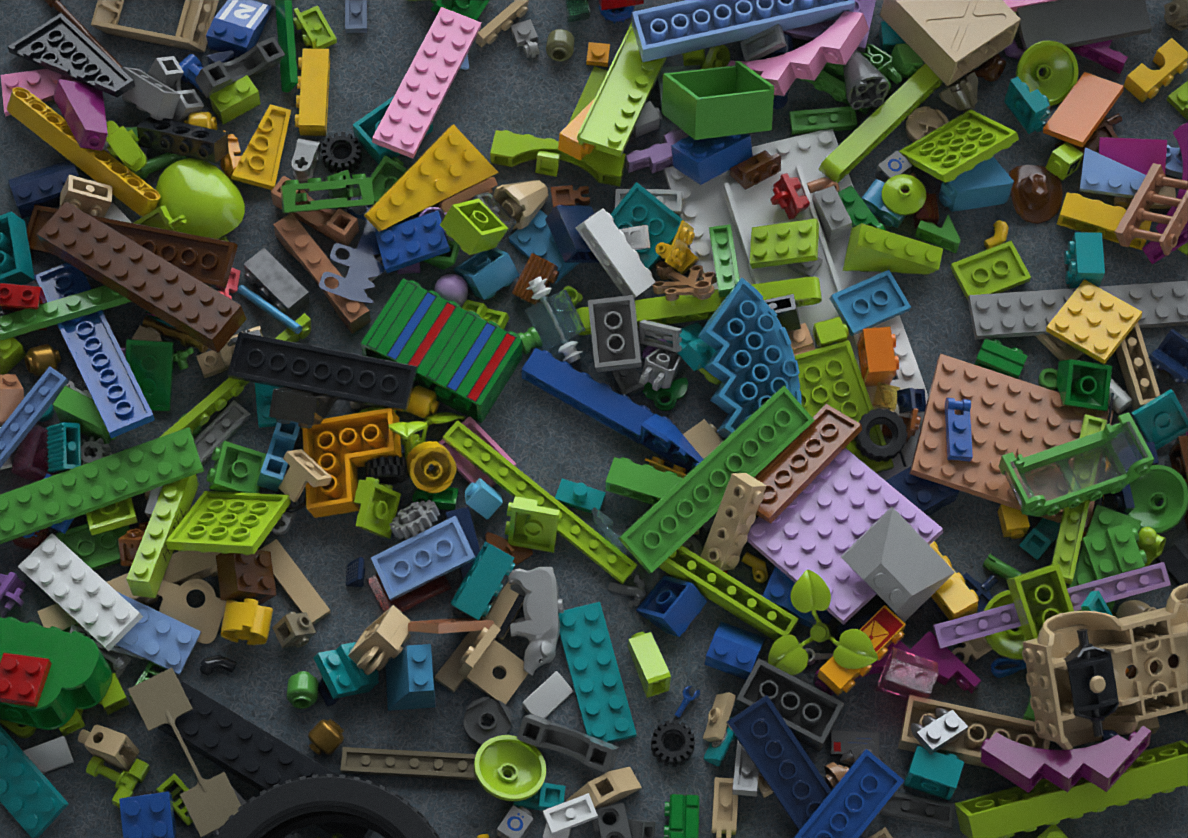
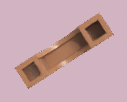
(333, 223)

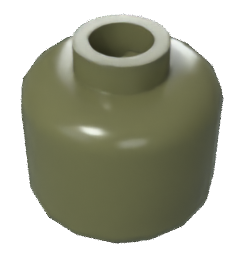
(560, 45)

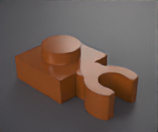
(567, 197)

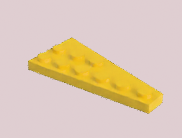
(440, 172)

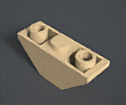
(609, 787)

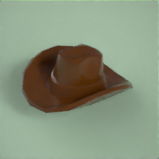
(1035, 193)

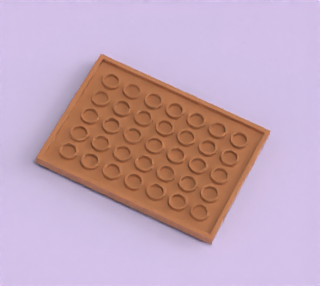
(1004, 418)

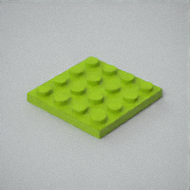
(959, 145)
(228, 522)

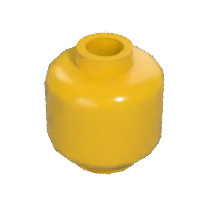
(202, 119)
(423, 402)

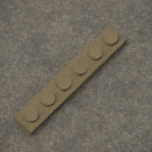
(408, 763)

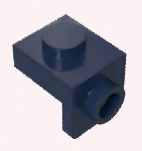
(911, 398)

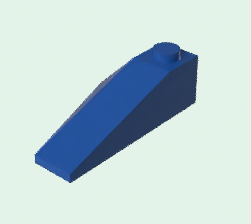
(667, 441)

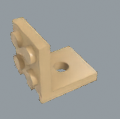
(487, 655)

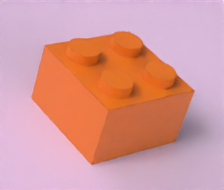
(877, 356)

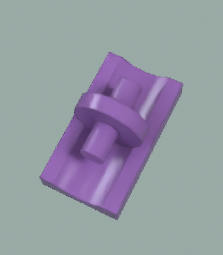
(10, 591)

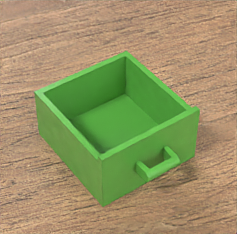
(718, 101)

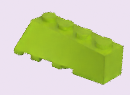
(882, 251)

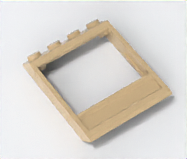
(190, 34)

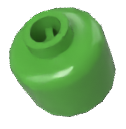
(302, 690)

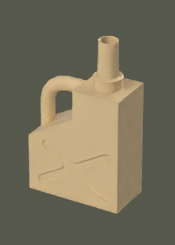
(952, 33)

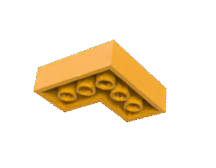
(340, 448)

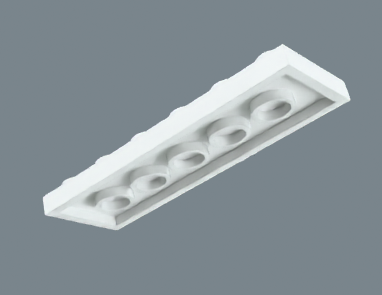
(80, 592)

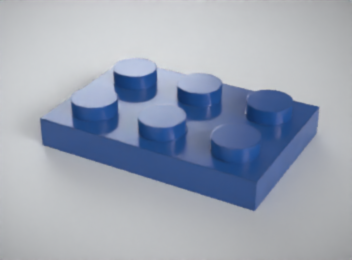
(412, 242)

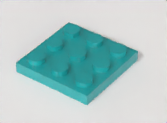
(643, 208)

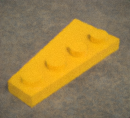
(263, 154)

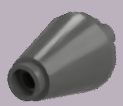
(864, 83)

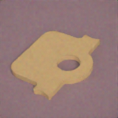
(205, 618)

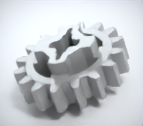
(414, 519)

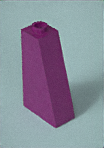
(84, 112)

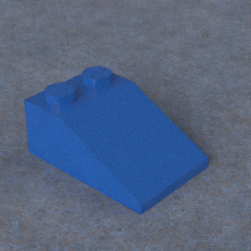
(779, 592)

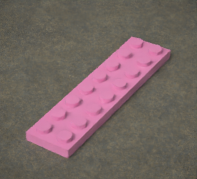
(426, 83)

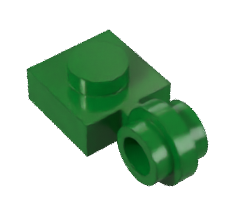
(443, 500)

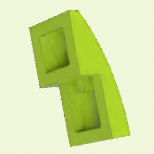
(481, 309)

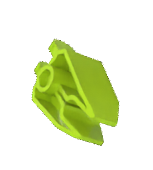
(124, 145)

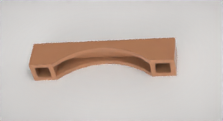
(308, 253)

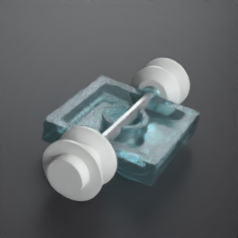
(555, 319)

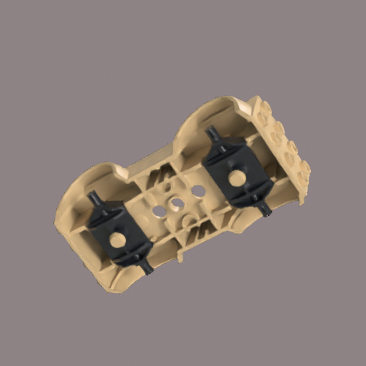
(1081, 667)

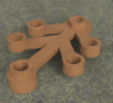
(690, 286)

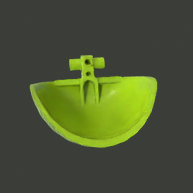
(203, 196)

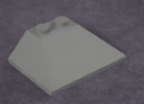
(897, 564)

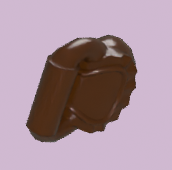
(991, 69)

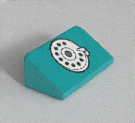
(718, 749)

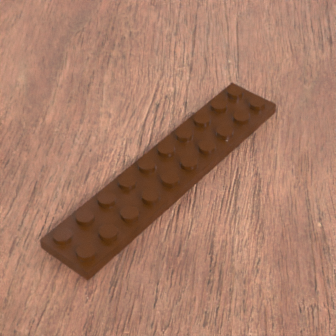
(199, 256)

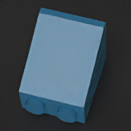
(977, 188)
(411, 679)

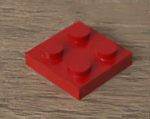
(22, 678)

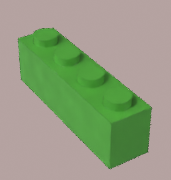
(639, 481)

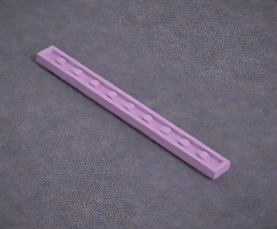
(1006, 617)

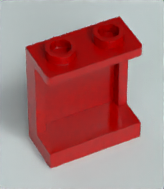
(21, 297)

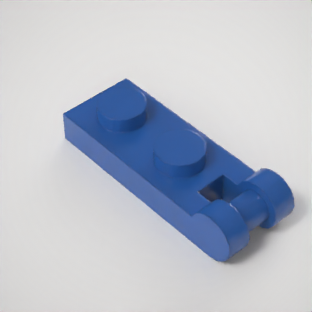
(958, 430)

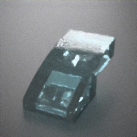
(604, 526)

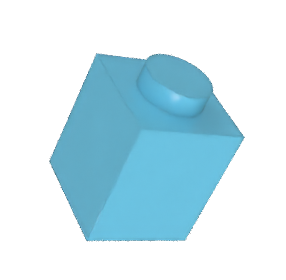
(483, 498)

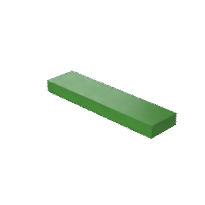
(724, 258)

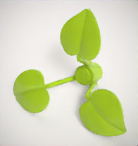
(407, 430)
(853, 648)

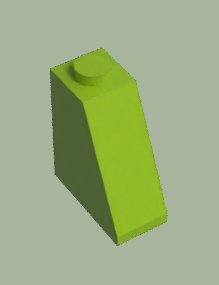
(649, 664)

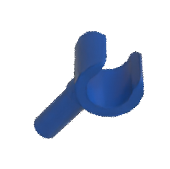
(687, 698)

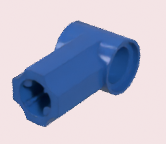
(191, 66)

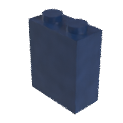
(570, 243)

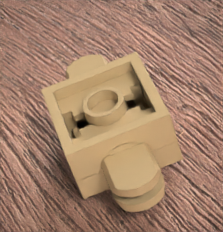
(381, 641)

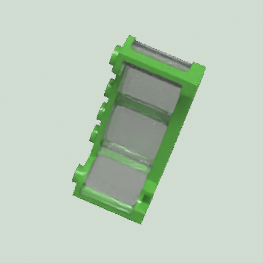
(1078, 469)

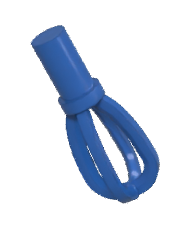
(1021, 664)

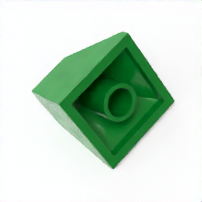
(1084, 384)

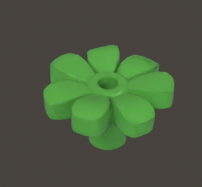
(181, 356)

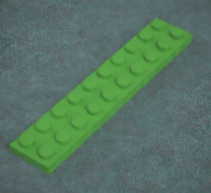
(98, 484)
(702, 489)

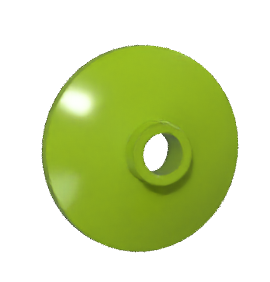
(901, 202)

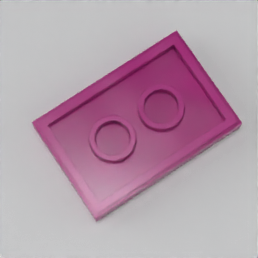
(1135, 153)

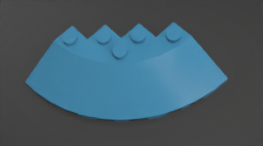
(750, 355)

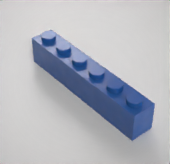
(585, 394)

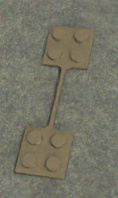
(162, 702)

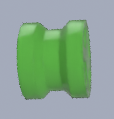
(530, 340)

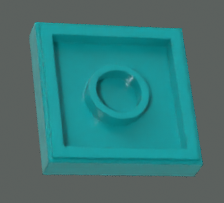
(1161, 419)

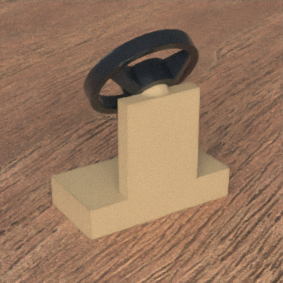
(301, 470)

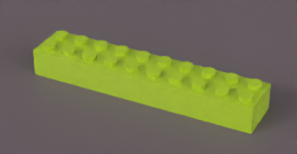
(1017, 810)

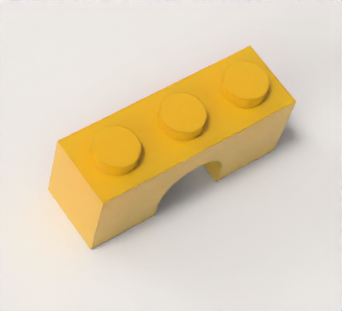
(1146, 82)

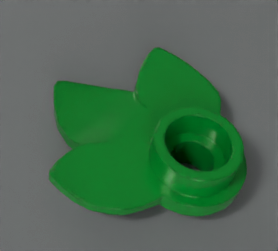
(676, 391)

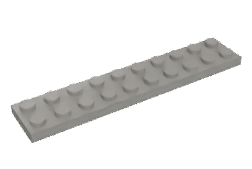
(1031, 311)

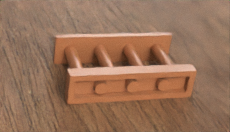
(1138, 211)

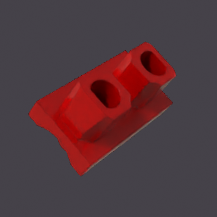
(787, 197)

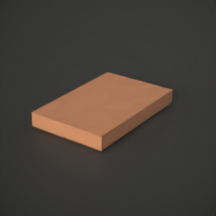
(449, 625)

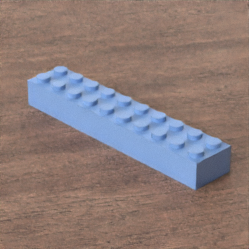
(710, 23)

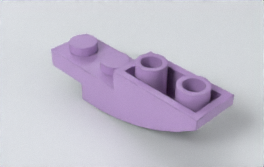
(657, 156)

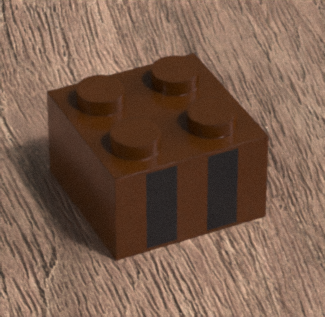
(246, 576)

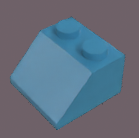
(488, 272)

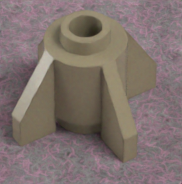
(961, 93)

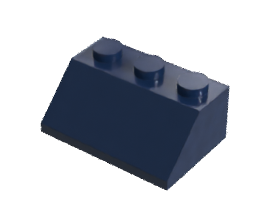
(41, 187)

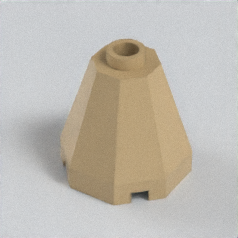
(522, 200)

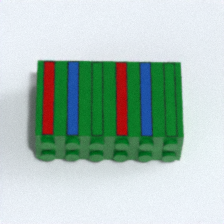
(453, 349)

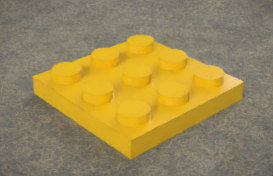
(1094, 321)

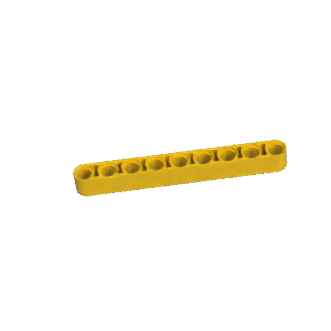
(95, 163)

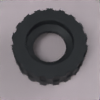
(893, 422)

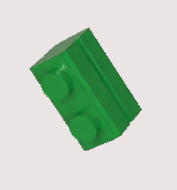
(1001, 358)
(683, 816)

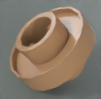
(834, 774)

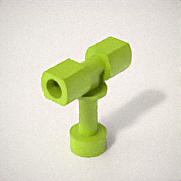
(125, 781)

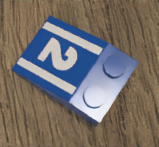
(238, 26)

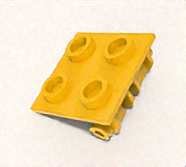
(675, 253)

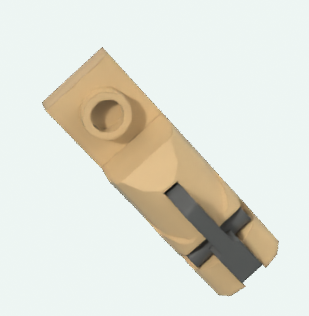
(214, 363)

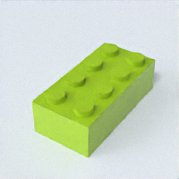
(1039, 597)

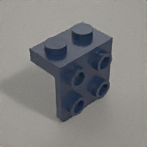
(1172, 356)

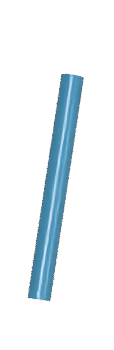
(271, 310)

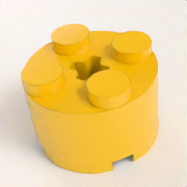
(443, 463)
(246, 622)

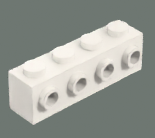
(615, 254)

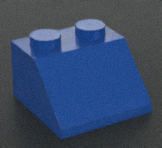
(672, 605)
(734, 650)

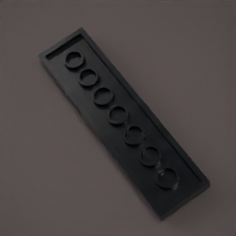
(322, 371)

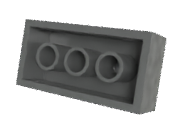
(803, 707)

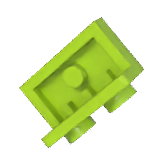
(314, 28)

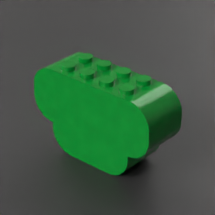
(75, 679)

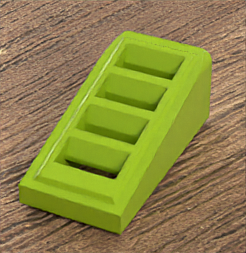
(181, 786)

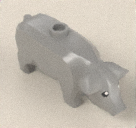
(541, 614)

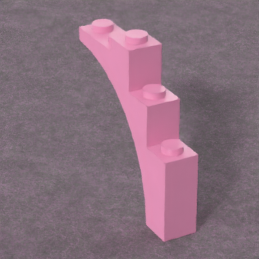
(807, 61)

